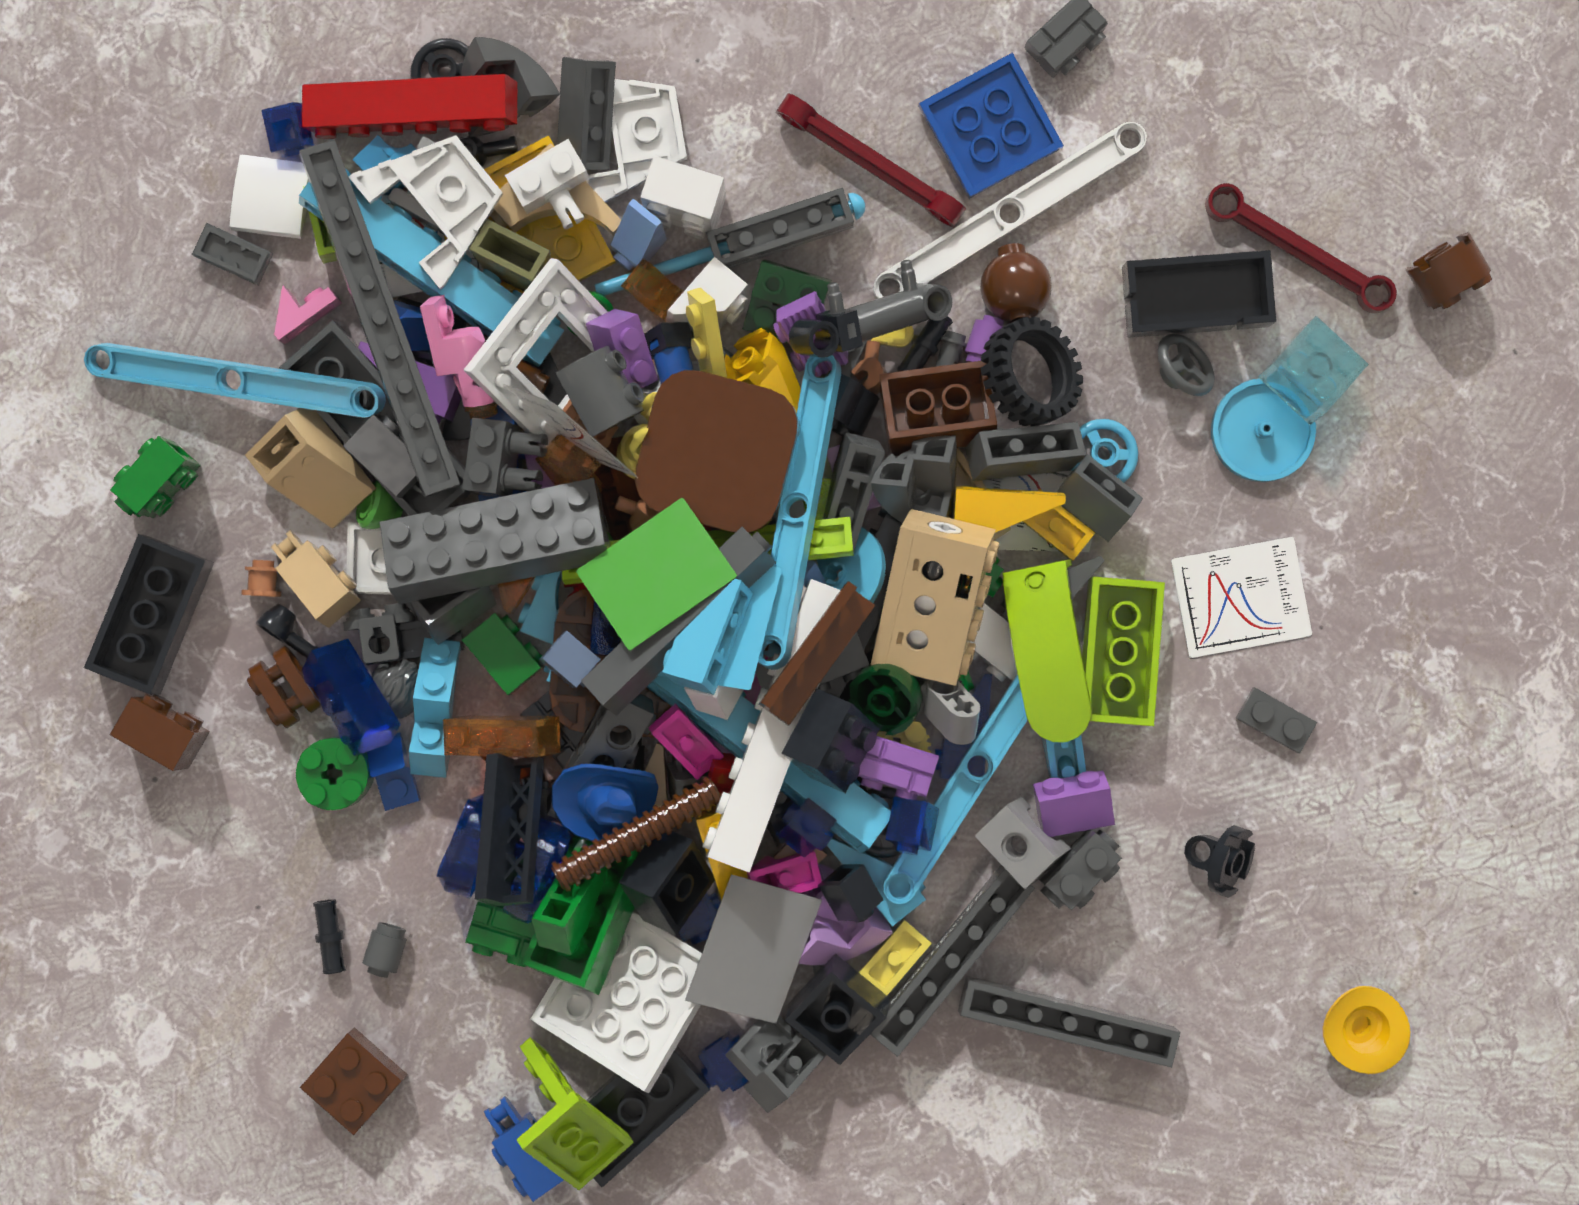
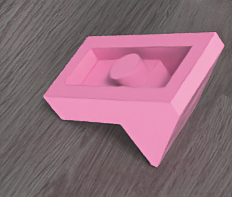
(294, 318)

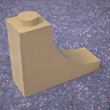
(512, 214)

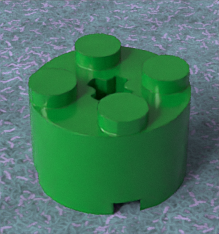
(321, 789)

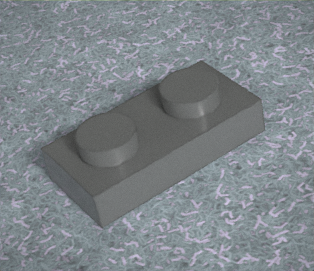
(1276, 720)

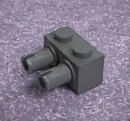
(494, 457)

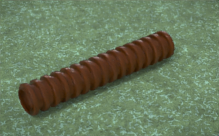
(636, 834)

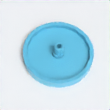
(1260, 433)

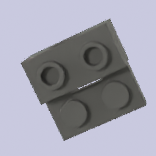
(784, 1071)

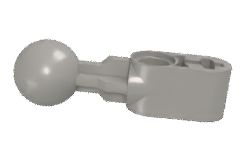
(950, 710)

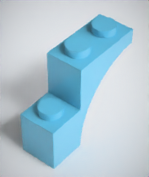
(540, 615)
(432, 703)

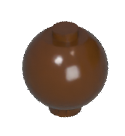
(1015, 284)

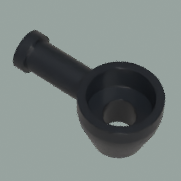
(484, 150)
(279, 623)

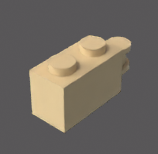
(315, 579)

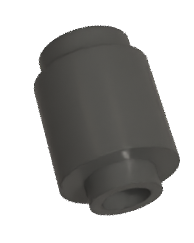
(384, 949)

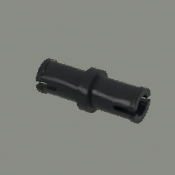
(925, 344)
(329, 936)

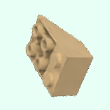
(310, 467)

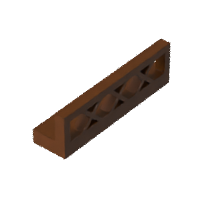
(817, 654)

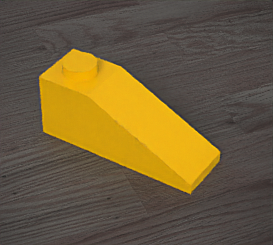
(1002, 507)

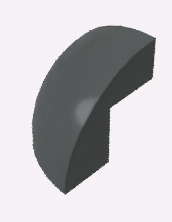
(493, 57)
(918, 478)

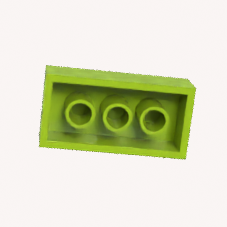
(1122, 648)

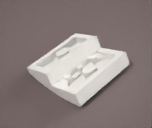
(268, 197)

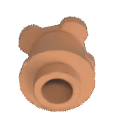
(262, 579)

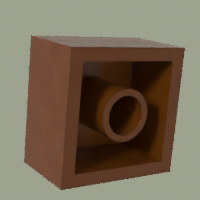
(160, 732)
(353, 1081)

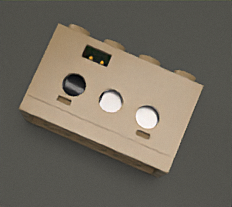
(924, 614)

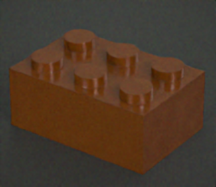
(935, 403)

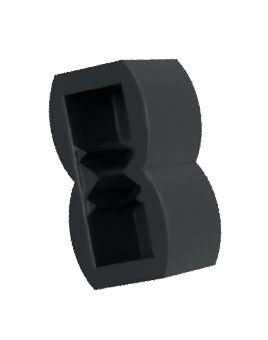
(853, 407)

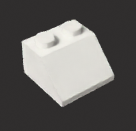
(722, 286)

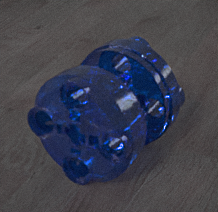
(459, 863)

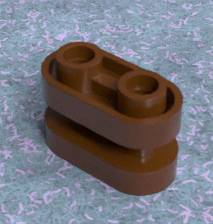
(264, 681)

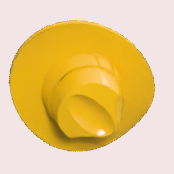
(1366, 1030)

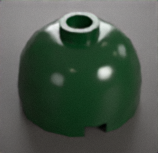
(887, 696)

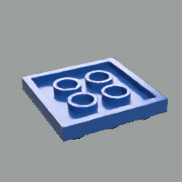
(990, 125)

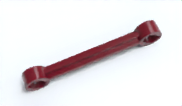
(805, 118)
(1300, 248)

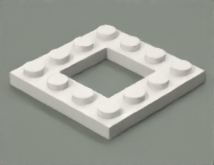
(550, 294)

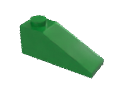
(566, 915)

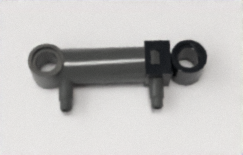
(848, 328)

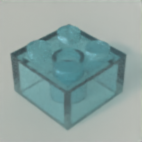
(1313, 370)

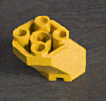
(763, 363)

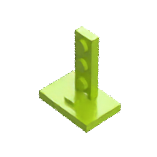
(573, 1135)

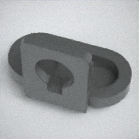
(365, 622)

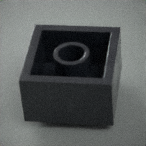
(831, 741)
(667, 881)
(837, 1009)

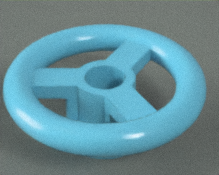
(1130, 454)

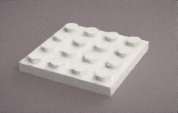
(639, 1008)

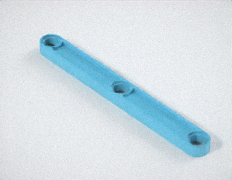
(256, 384)
(803, 482)
(963, 789)

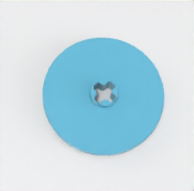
(863, 569)

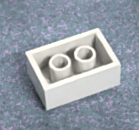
(683, 196)

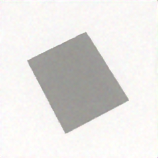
(753, 949)

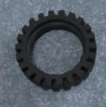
(1005, 384)

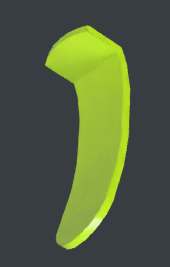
(1047, 650)

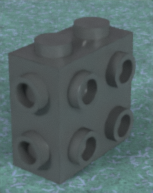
(1081, 869)

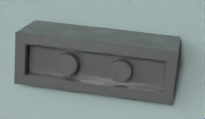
(587, 109)

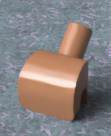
(870, 367)
(638, 511)

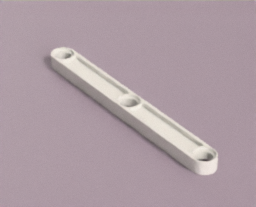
(1030, 200)

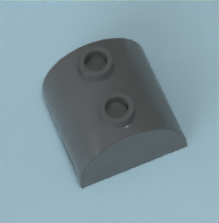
(601, 390)

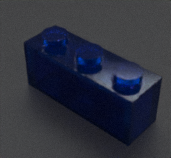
(350, 697)

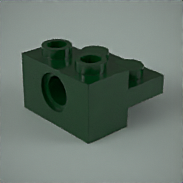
(781, 286)

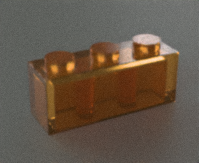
(502, 734)

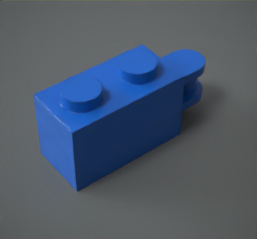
(530, 1175)

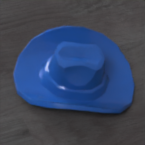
(601, 797)

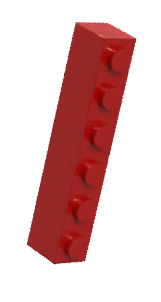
(410, 105)

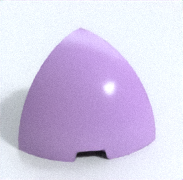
(840, 937)

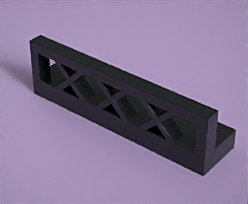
(502, 831)

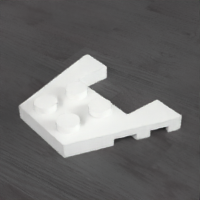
(643, 126)
(449, 189)

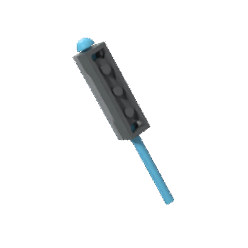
(765, 234)

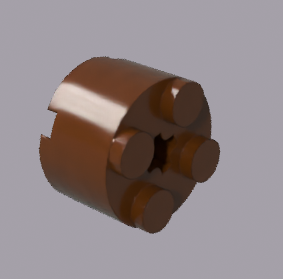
(1449, 271)

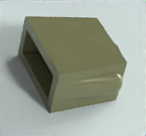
(509, 255)

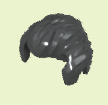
(397, 685)

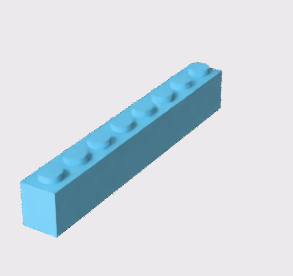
(469, 292)
(857, 813)

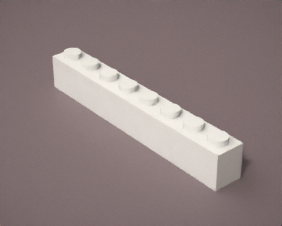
(763, 767)

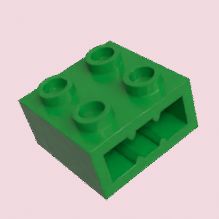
(154, 478)

